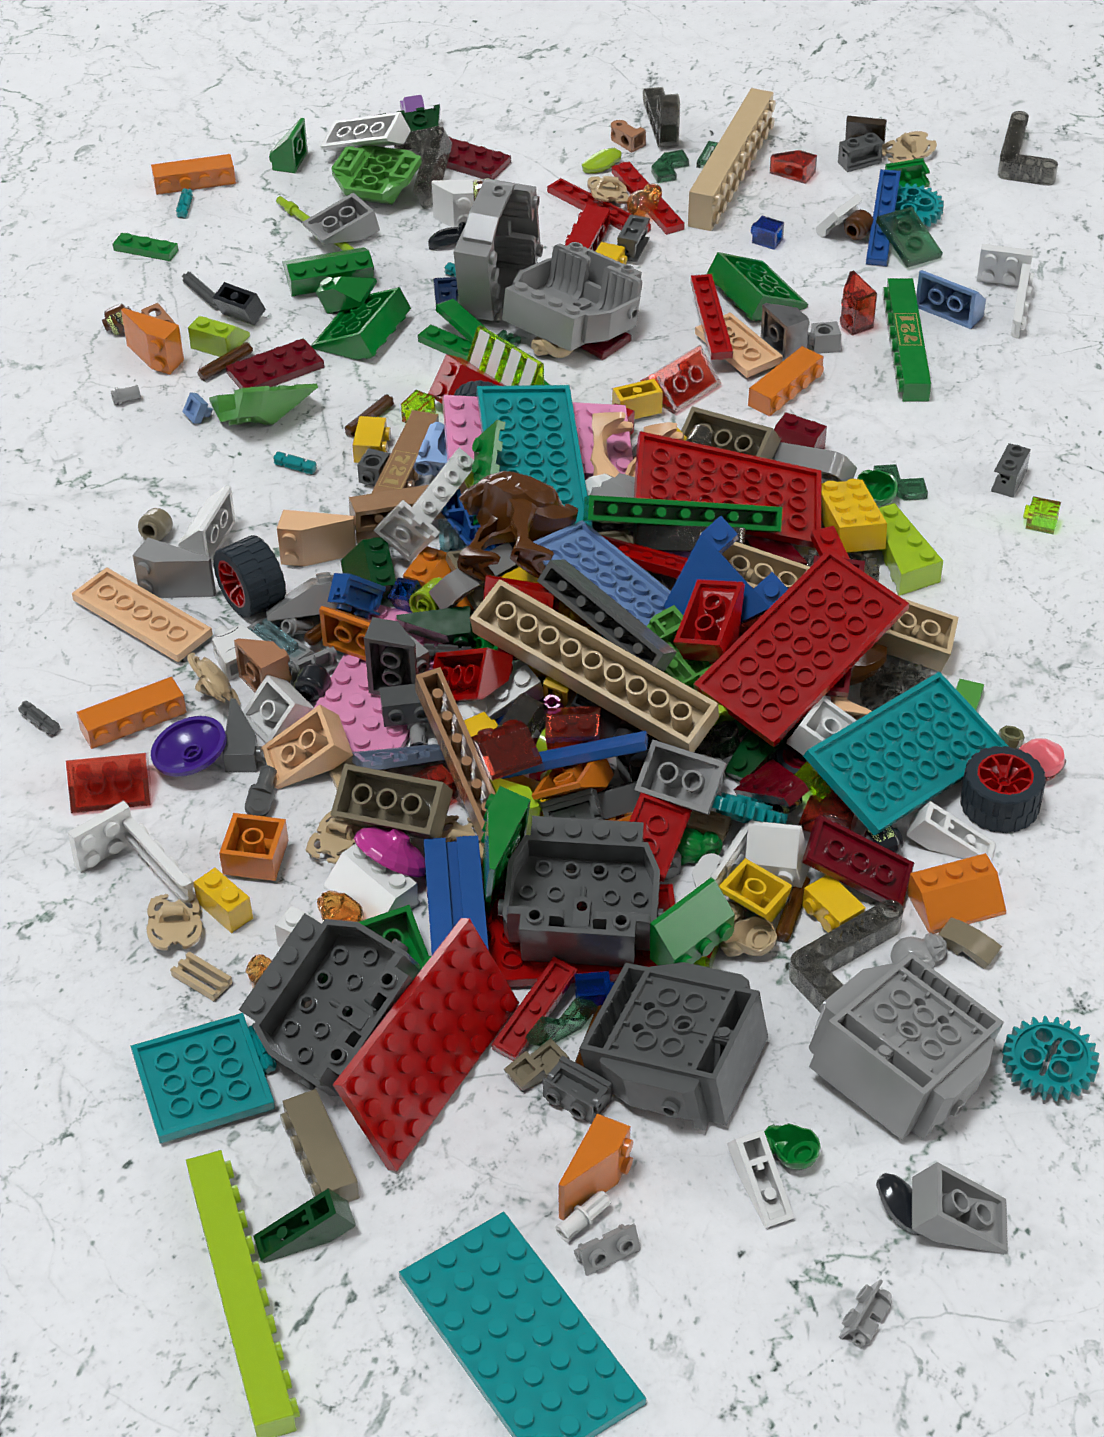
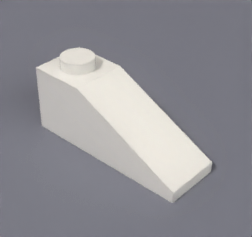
(947, 834)
(761, 1177)

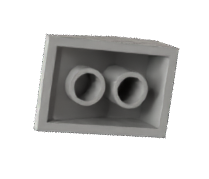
(343, 221)
(173, 571)
(304, 599)
(680, 777)
(958, 1210)

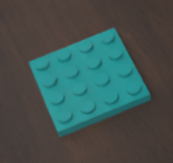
(202, 1077)

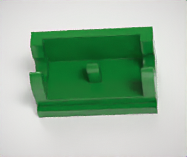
(911, 172)

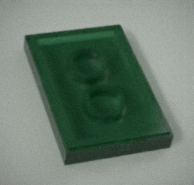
(909, 237)

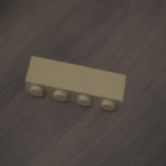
(318, 1145)

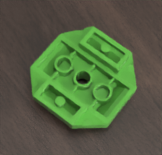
(375, 172)

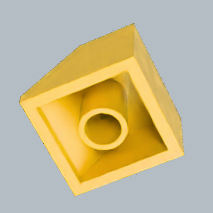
(756, 890)

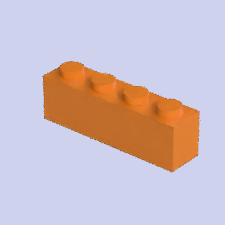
(193, 174)
(785, 381)
(131, 712)

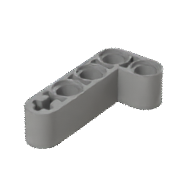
(833, 465)
(458, 584)

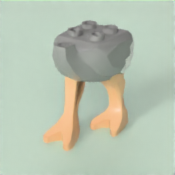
(606, 477)

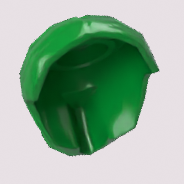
(880, 484)
(696, 844)
(793, 1145)

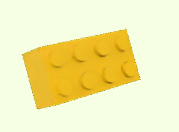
(853, 514)

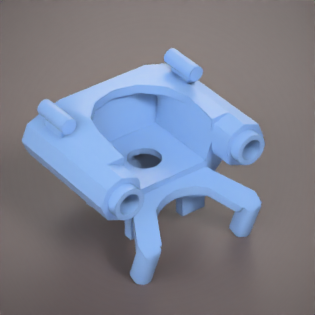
(432, 452)

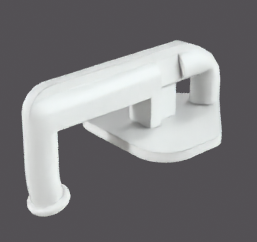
(720, 867)

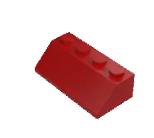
(474, 672)

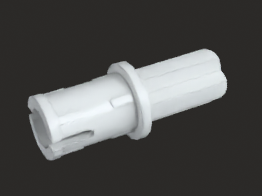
(583, 1216)

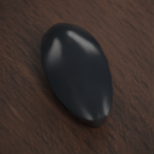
(446, 236)
(897, 1199)

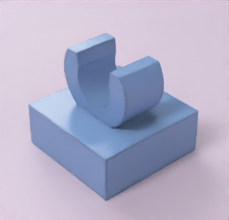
(196, 408)

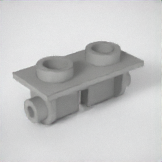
(324, 658)
(608, 1250)
(858, 1321)

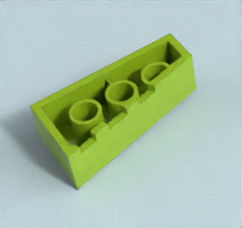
(908, 554)

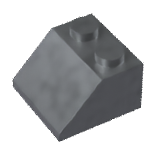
(784, 328)

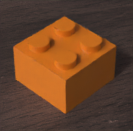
(254, 846)

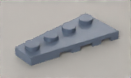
(398, 757)

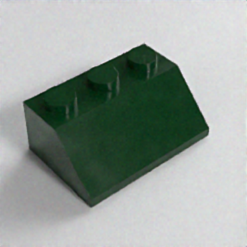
(372, 562)

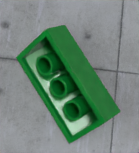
(308, 272)

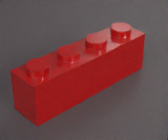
(590, 227)

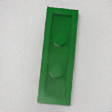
(145, 246)
(445, 342)

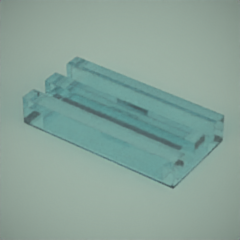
(445, 524)
(276, 635)

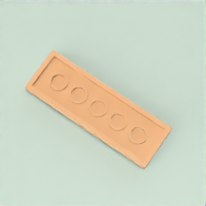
(142, 614)

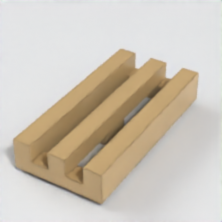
(204, 972)

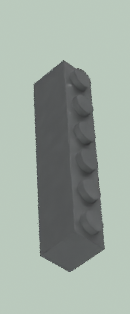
(605, 614)

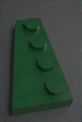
(422, 118)
(753, 754)

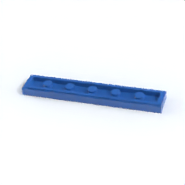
(885, 203)
(588, 752)

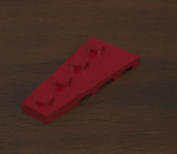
(772, 785)

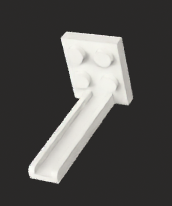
(1011, 268)
(409, 527)
(114, 831)

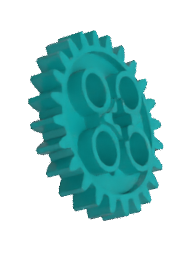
(924, 202)
(746, 809)
(1069, 1069)

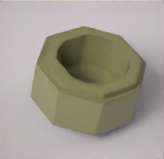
(1012, 736)

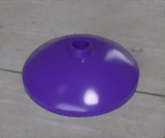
(188, 746)

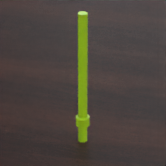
(293, 210)

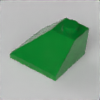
(290, 149)
(344, 292)

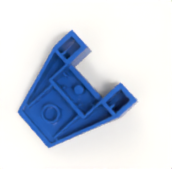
(709, 564)

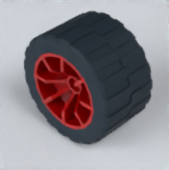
(249, 576)
(1002, 789)

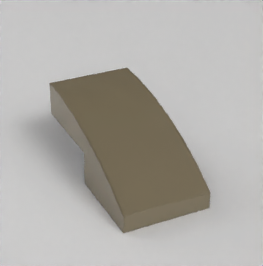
(970, 940)
(532, 1068)

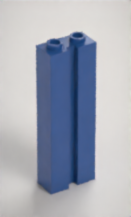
(454, 886)

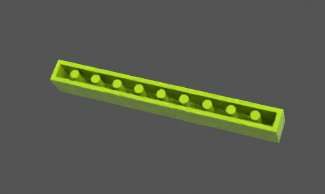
(241, 1297)

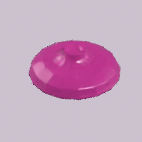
(391, 850)

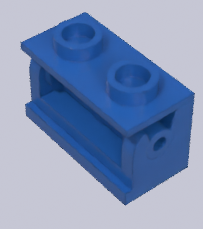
(355, 594)

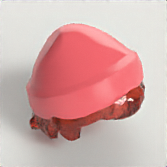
(1048, 754)

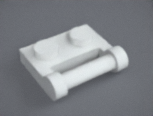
(838, 215)

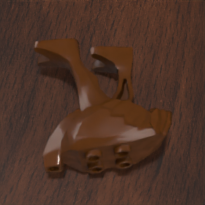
(512, 511)

